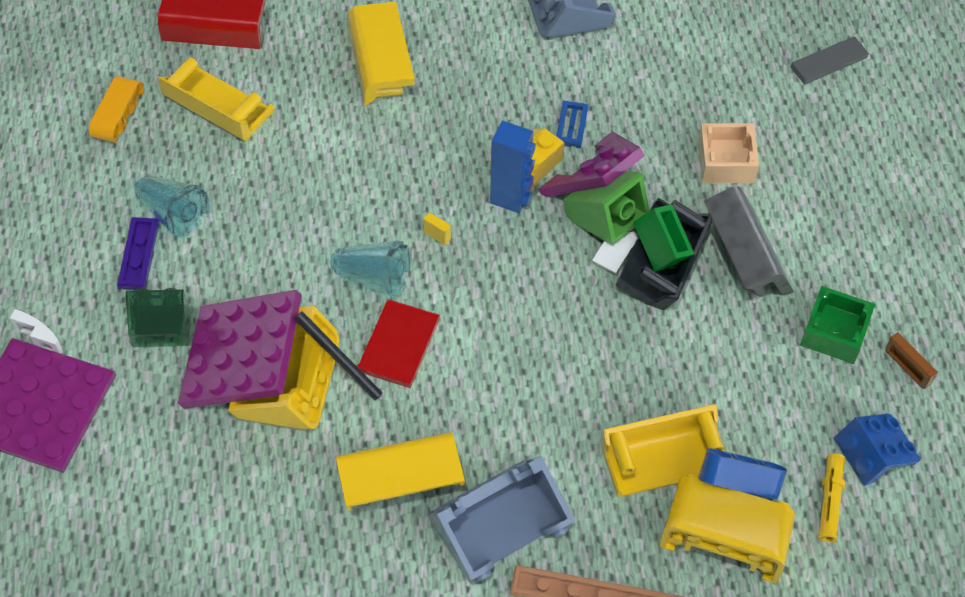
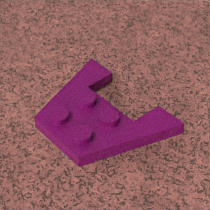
(613, 159)

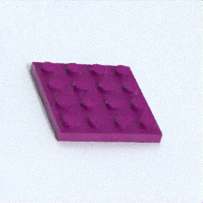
(240, 350)
(47, 403)

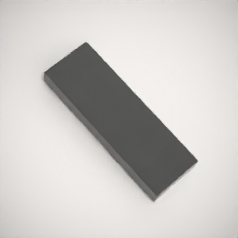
(829, 60)

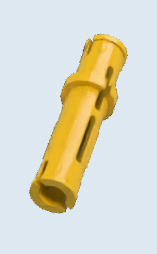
(833, 486)

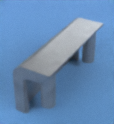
(747, 242)

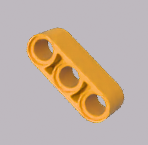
(115, 108)

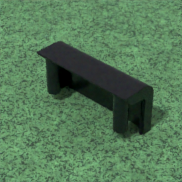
(663, 287)

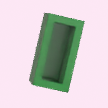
(663, 237)

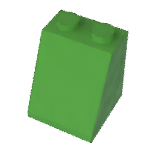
(609, 209)

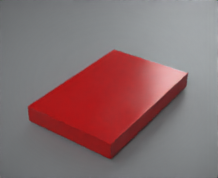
(398, 343)

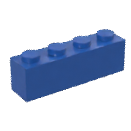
(512, 167)

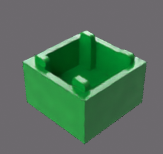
(837, 325)

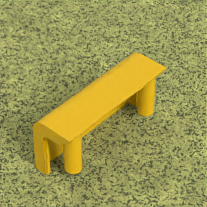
(379, 50)
(215, 100)
(659, 449)
(399, 469)

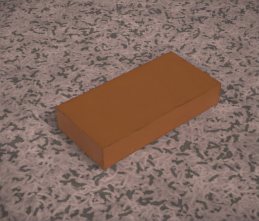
(911, 360)

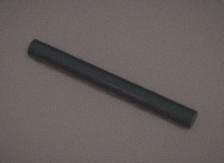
(321, 338)

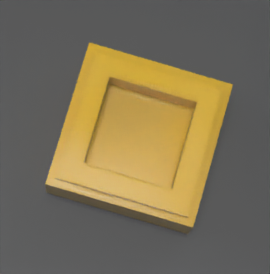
(437, 228)

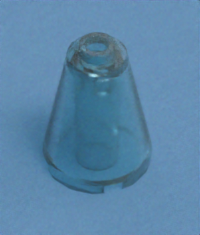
(173, 203)
(374, 265)

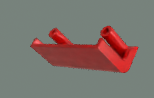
(212, 22)

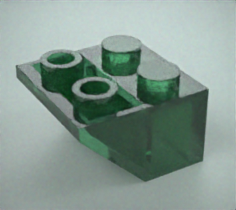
(158, 318)

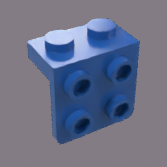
(875, 446)

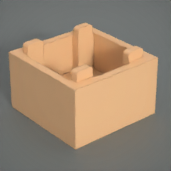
(728, 153)

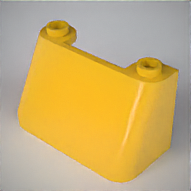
(304, 386)
(730, 525)

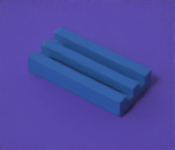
(569, 141)

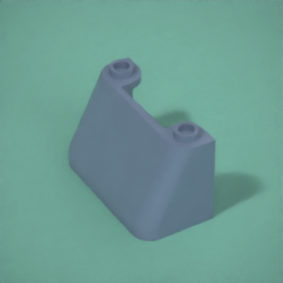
(569, 17)
(501, 517)

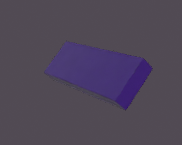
(138, 253)

